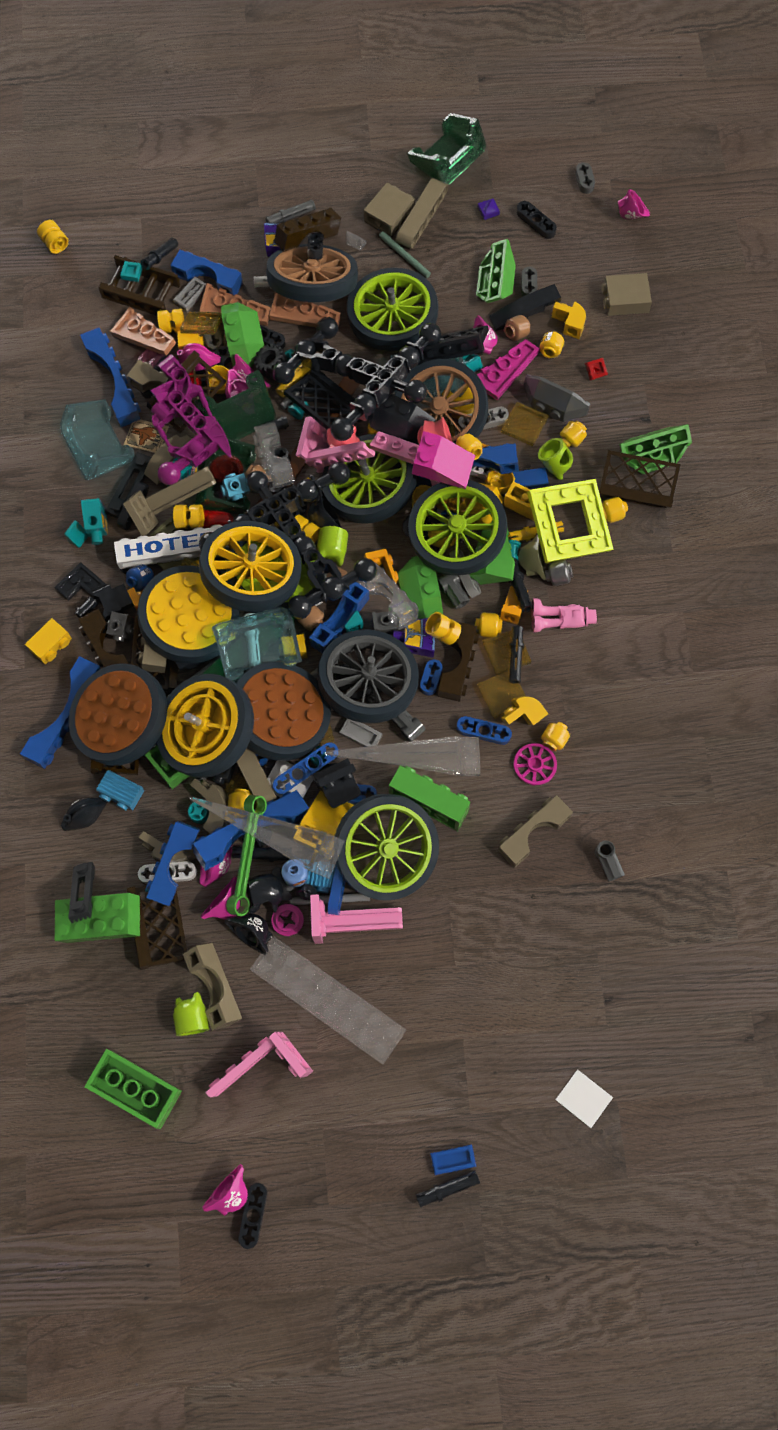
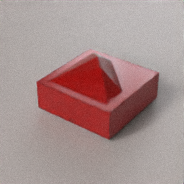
(596, 369)

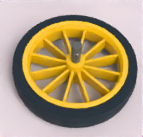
(250, 566)

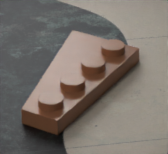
(215, 298)
(300, 312)
(138, 331)

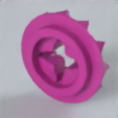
(284, 911)

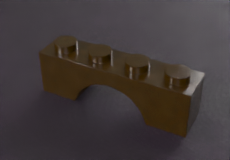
(292, 232)
(95, 628)
(452, 682)

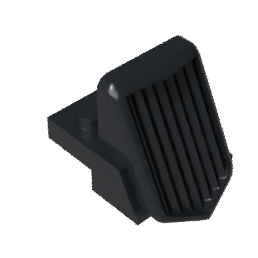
(337, 782)

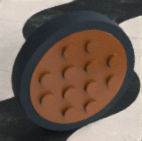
(286, 709)
(118, 714)

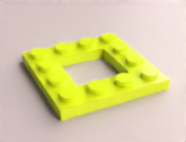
(551, 546)

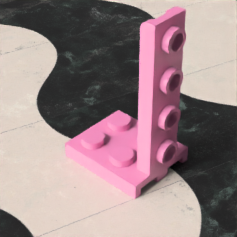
(396, 448)
(316, 451)
(351, 920)
(285, 1050)

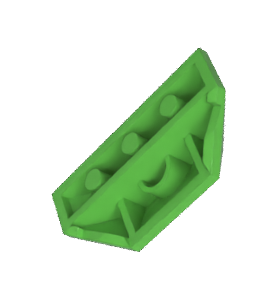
(496, 273)
(242, 332)
(663, 445)
(421, 587)

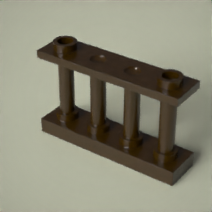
(139, 301)

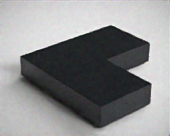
(79, 579)

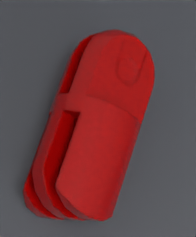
(216, 518)

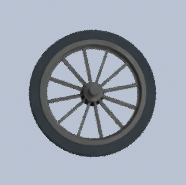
(367, 676)

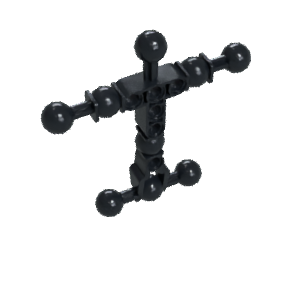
(378, 379)
(305, 491)

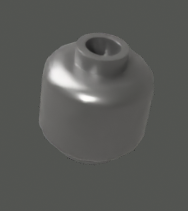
(559, 573)

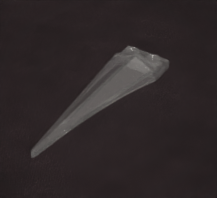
(445, 755)
(306, 846)

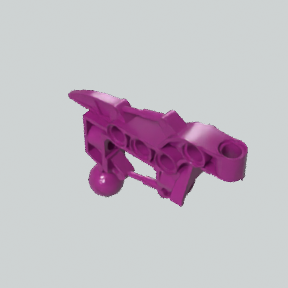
(165, 410)

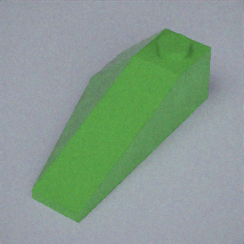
(501, 568)

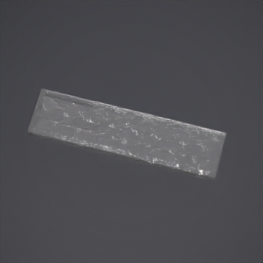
(328, 1000)

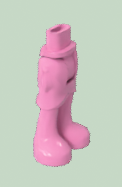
(569, 616)

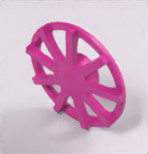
(535, 764)

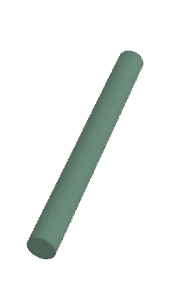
(404, 254)

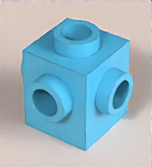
(234, 480)

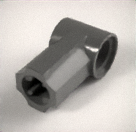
(452, 587)
(409, 726)
(609, 863)

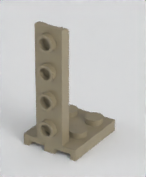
(143, 509)

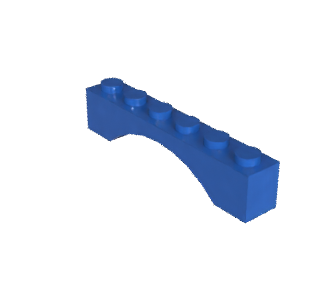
(122, 403)
(497, 458)
(42, 746)
(213, 848)

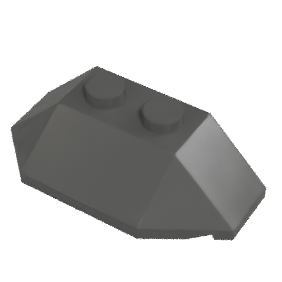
(554, 399)

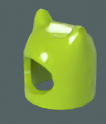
(556, 457)
(333, 543)
(190, 1016)

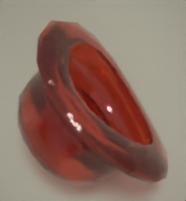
(224, 466)

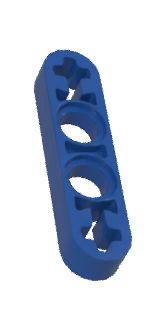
(303, 765)

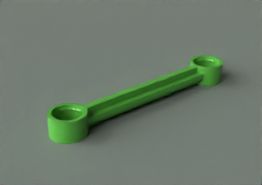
(245, 861)

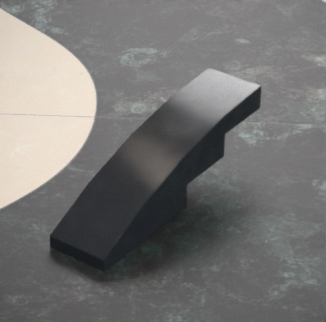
(526, 306)

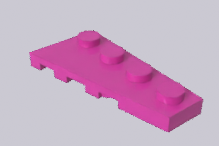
(506, 369)

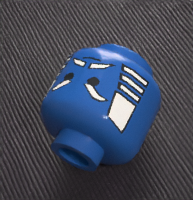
(139, 577)

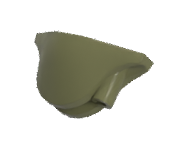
(532, 558)

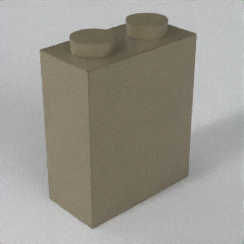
(389, 209)
(626, 294)

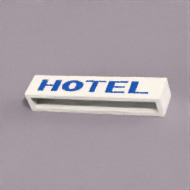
(160, 548)

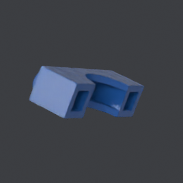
(189, 265)
(335, 626)
(163, 886)

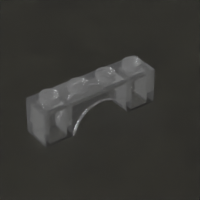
(278, 469)
(401, 609)

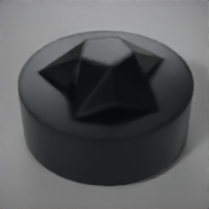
(305, 891)

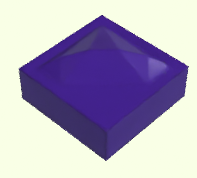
(488, 209)

